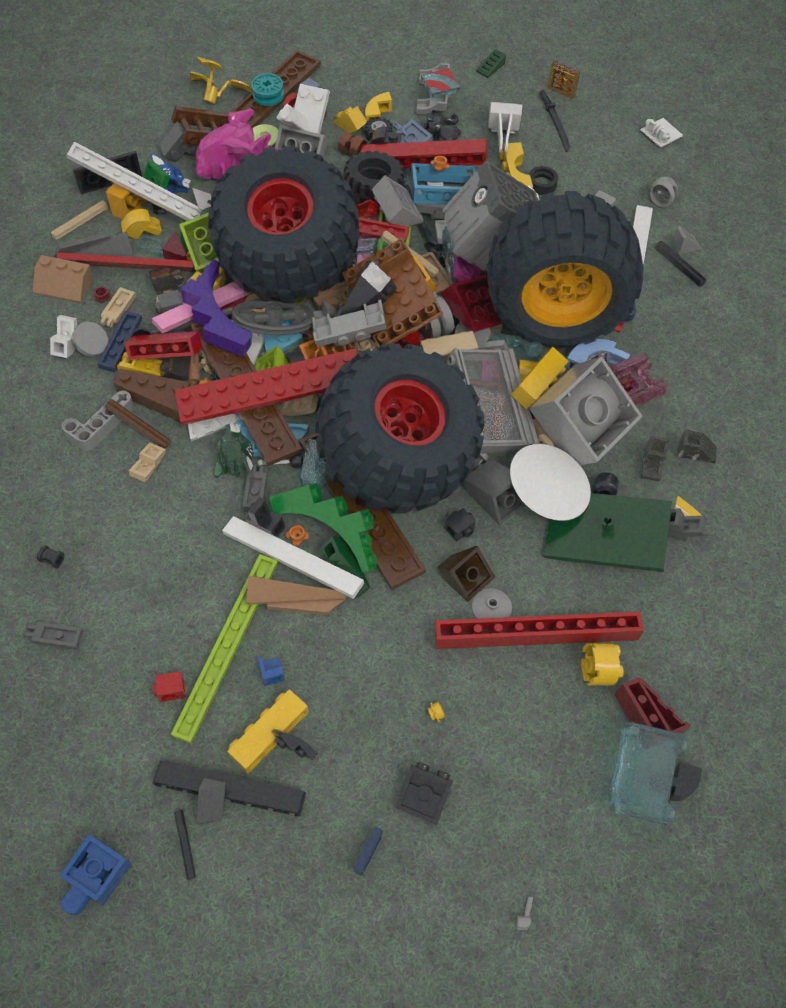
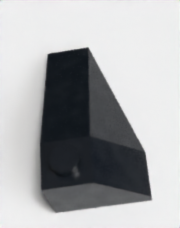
(370, 287)

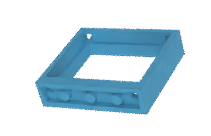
(437, 194)

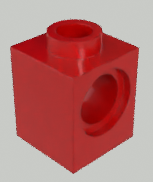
(169, 687)

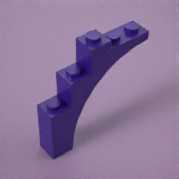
(217, 326)

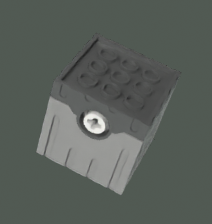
(481, 208)

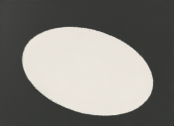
(550, 482)

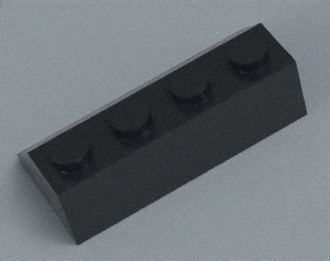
(90, 181)

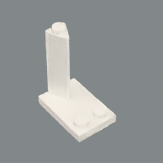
(308, 109)

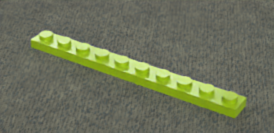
(220, 657)

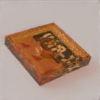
(563, 79)

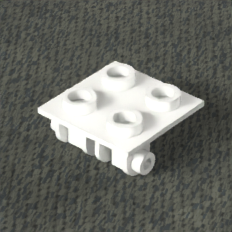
(661, 132)

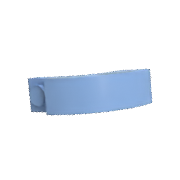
(582, 352)

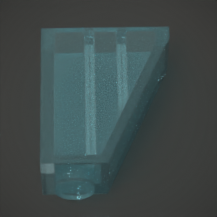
(313, 467)

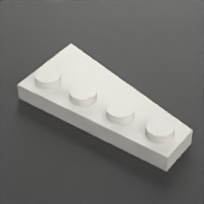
(207, 427)

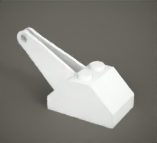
(506, 117)

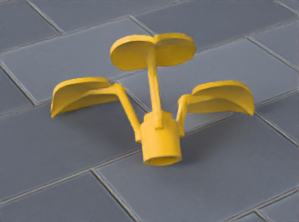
(211, 92)

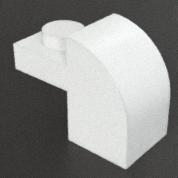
(62, 343)

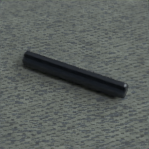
(680, 263)

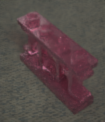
(638, 394)

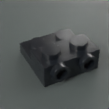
(424, 793)

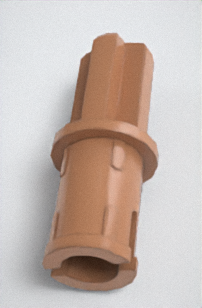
(194, 370)

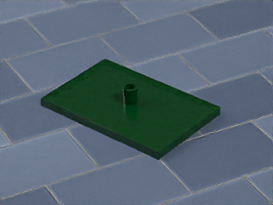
(613, 533)

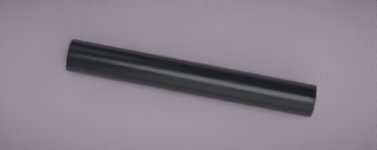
(185, 844)

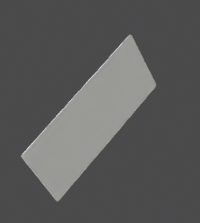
(202, 198)

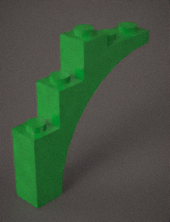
(351, 527)

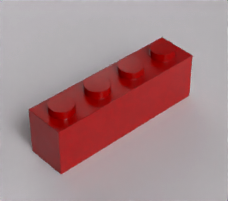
(163, 345)

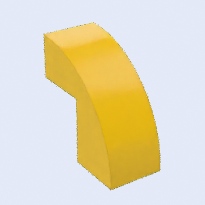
(377, 105)

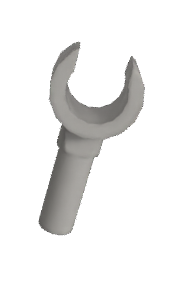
(524, 922)

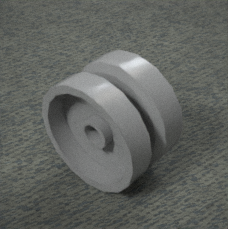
(442, 324)

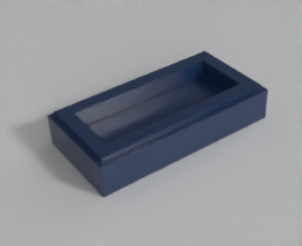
(368, 851)

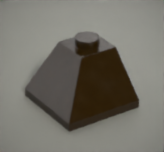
(466, 572)

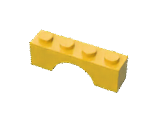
(511, 160)

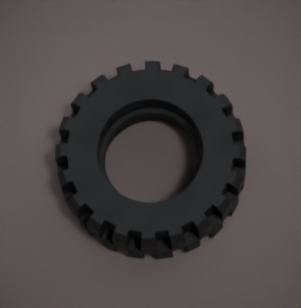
(367, 169)

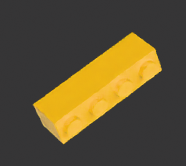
(539, 378)
(258, 737)

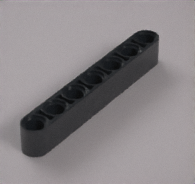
(237, 790)

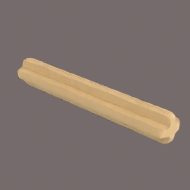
(79, 220)
(430, 268)

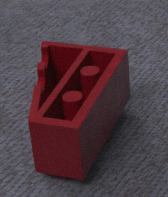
(645, 708)

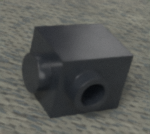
(460, 524)

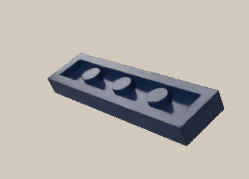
(116, 347)

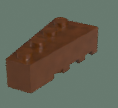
(151, 391)

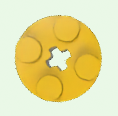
(601, 664)

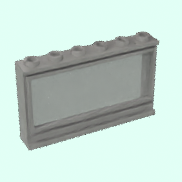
(494, 378)

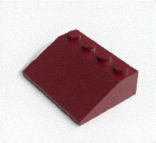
(472, 304)

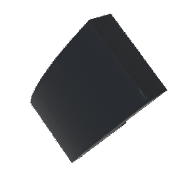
(293, 743)

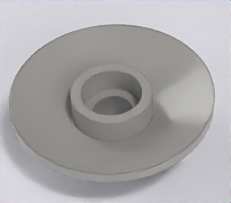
(482, 608)

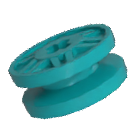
(267, 89)

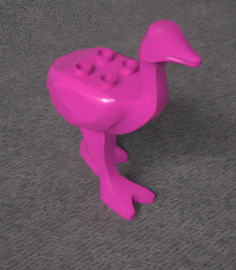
(228, 145)

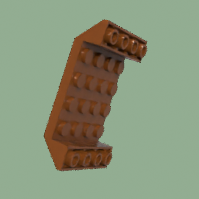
(412, 301)

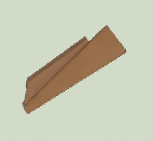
(292, 596)

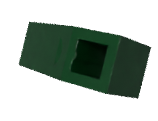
(338, 553)

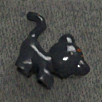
(436, 126)

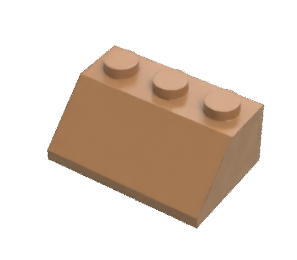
(61, 278)

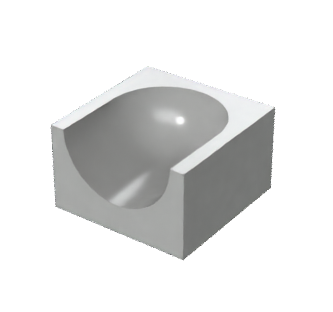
(586, 411)

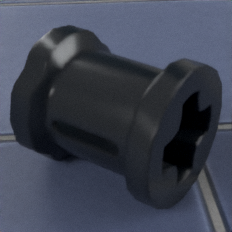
(50, 556)

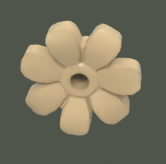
(206, 364)

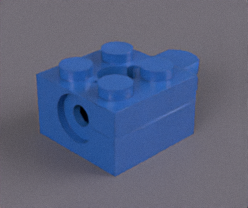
(93, 874)

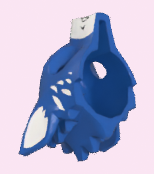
(176, 176)

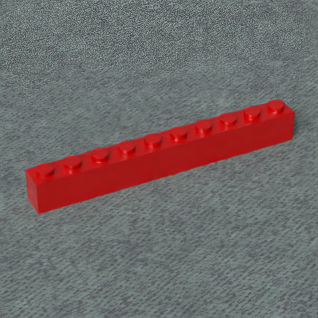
(538, 630)

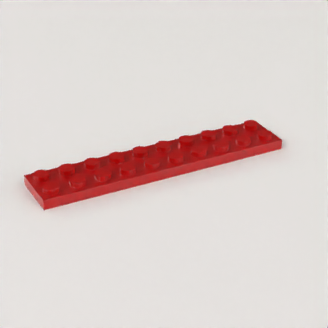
(259, 388)

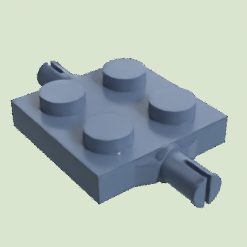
(412, 132)

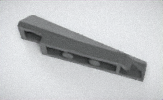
(98, 245)

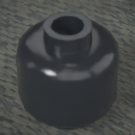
(606, 484)

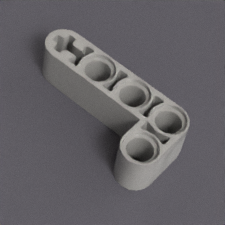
(97, 426)

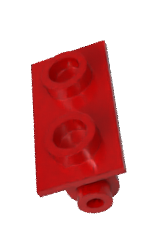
(367, 209)

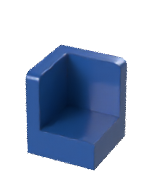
(271, 671)

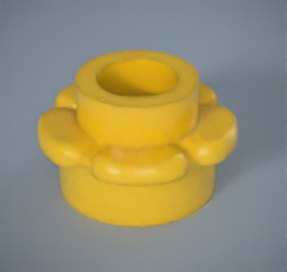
(436, 711)

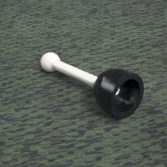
(295, 461)

